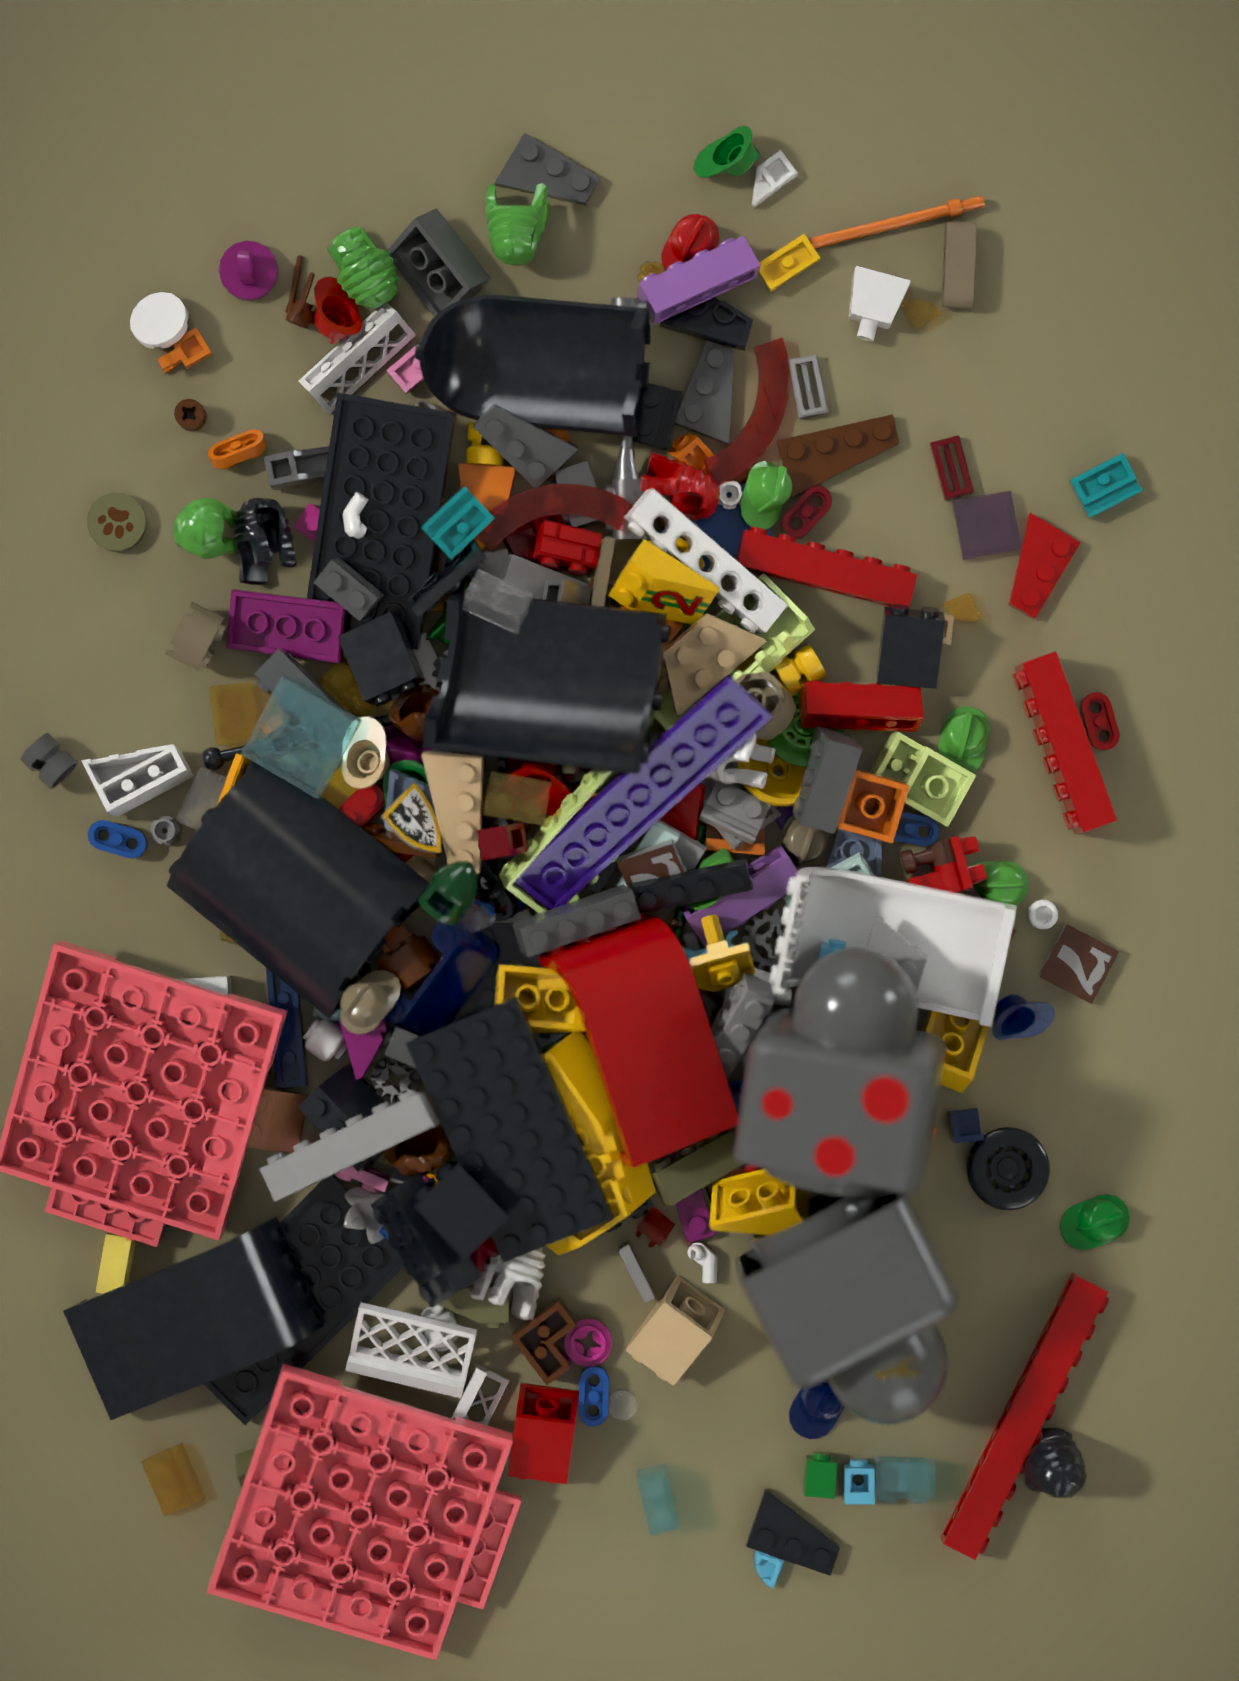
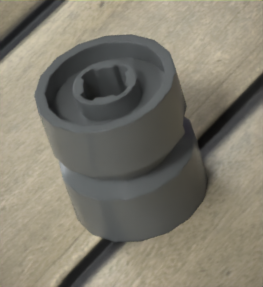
(49, 761)

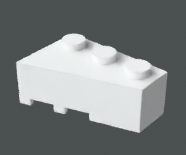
(136, 777)

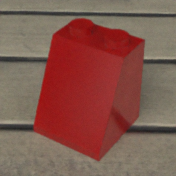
(543, 1433)

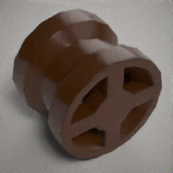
(194, 419)

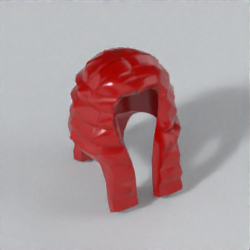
(689, 488)

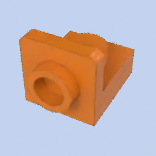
(690, 449)

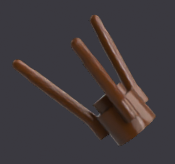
(300, 311)

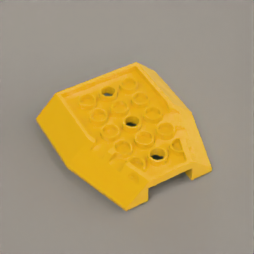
(586, 1101)

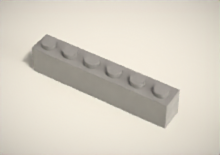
(349, 1145)

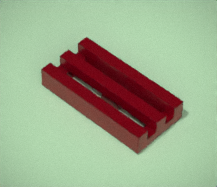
(940, 469)

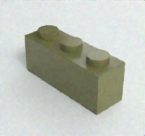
(695, 1167)

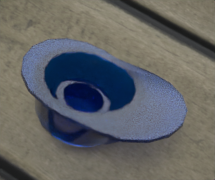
(1021, 1019)
(815, 1410)

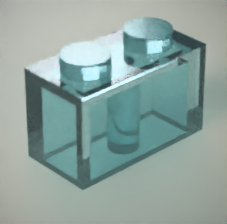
(904, 1479)
(657, 1499)

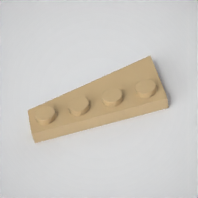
(458, 801)

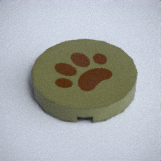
(116, 522)

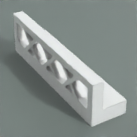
(352, 349)
(474, 1387)

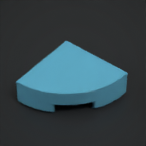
(768, 1567)

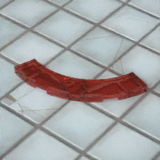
(764, 419)
(550, 501)

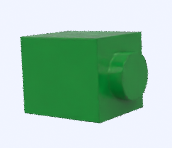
(820, 1475)

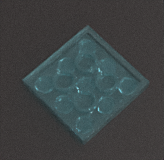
(301, 737)

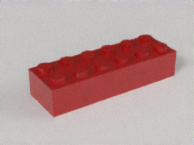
(1064, 743)

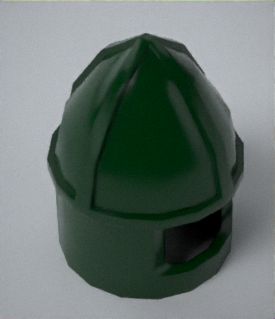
(454, 888)

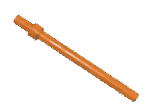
(952, 209)

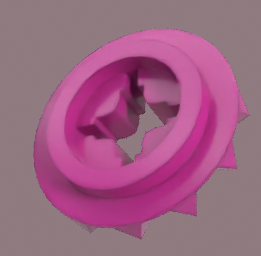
(595, 1354)

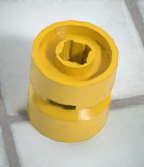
(481, 454)
(799, 669)

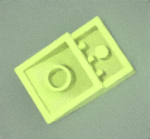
(934, 781)

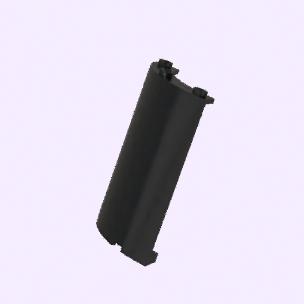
(560, 691)
(295, 885)

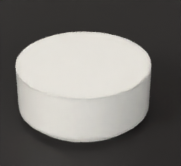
(1042, 914)

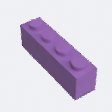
(698, 279)
(770, 882)

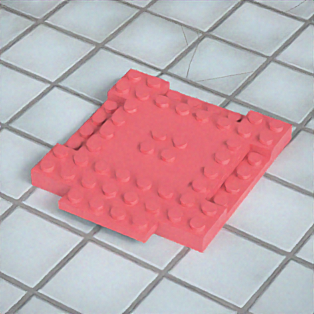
(137, 1096)
(366, 1515)

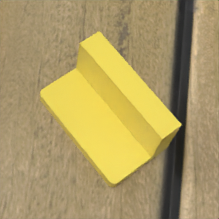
(115, 1262)

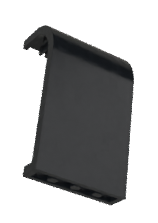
(195, 1320)

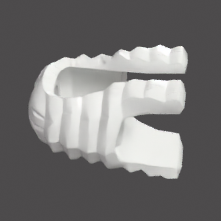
(745, 776)
(519, 1273)

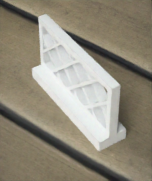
(407, 1368)

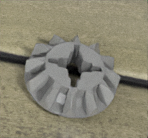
(381, 1074)

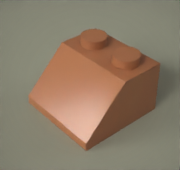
(278, 1121)

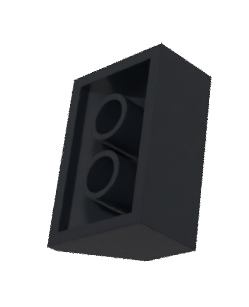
(340, 1100)

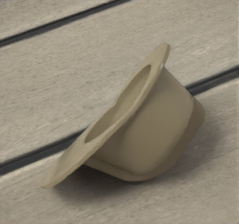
(803, 844)
(369, 1001)

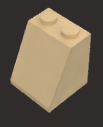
(675, 1330)

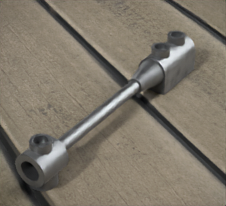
(625, 478)

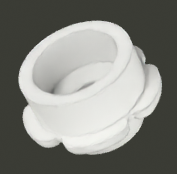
(733, 487)

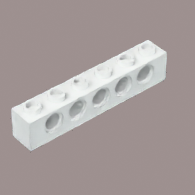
(766, 603)

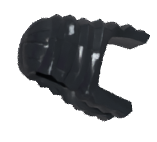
(259, 534)
(1055, 1465)

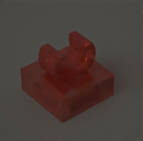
(655, 1226)

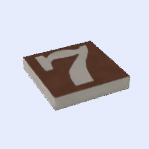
(651, 863)
(1078, 963)

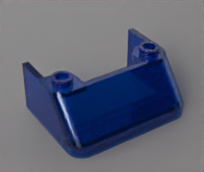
(450, 983)

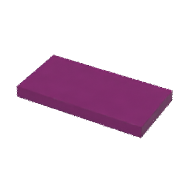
(275, 621)

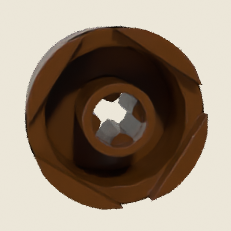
(411, 962)

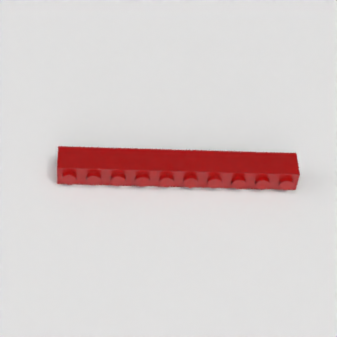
(1024, 1415)

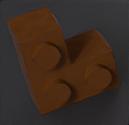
(538, 1340)

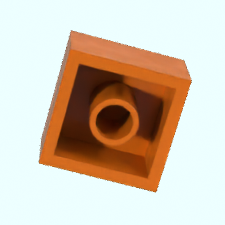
(873, 806)

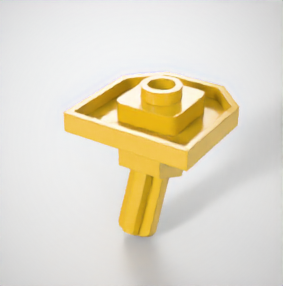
(722, 964)

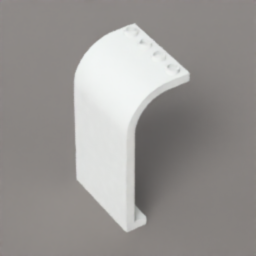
(958, 932)

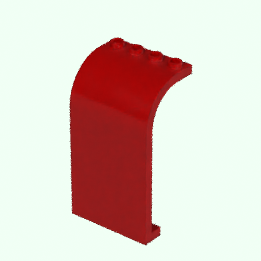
(647, 1037)

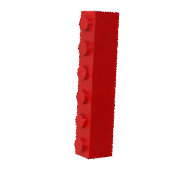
(824, 569)

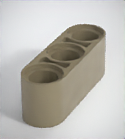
(958, 265)

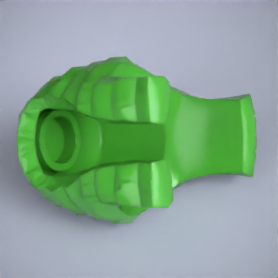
(516, 228)
(364, 269)
(201, 527)

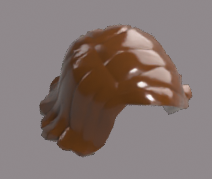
(410, 710)
(421, 1152)

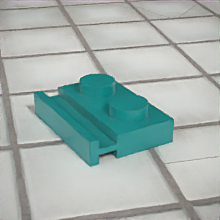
(1105, 485)
(457, 522)

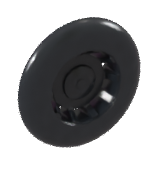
(1008, 1168)

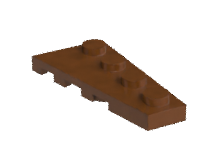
(832, 451)

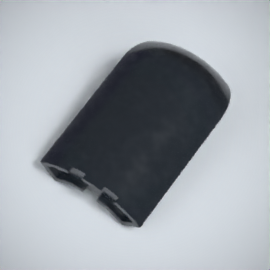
(540, 360)

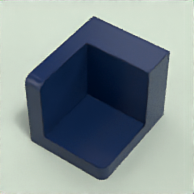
(964, 1125)

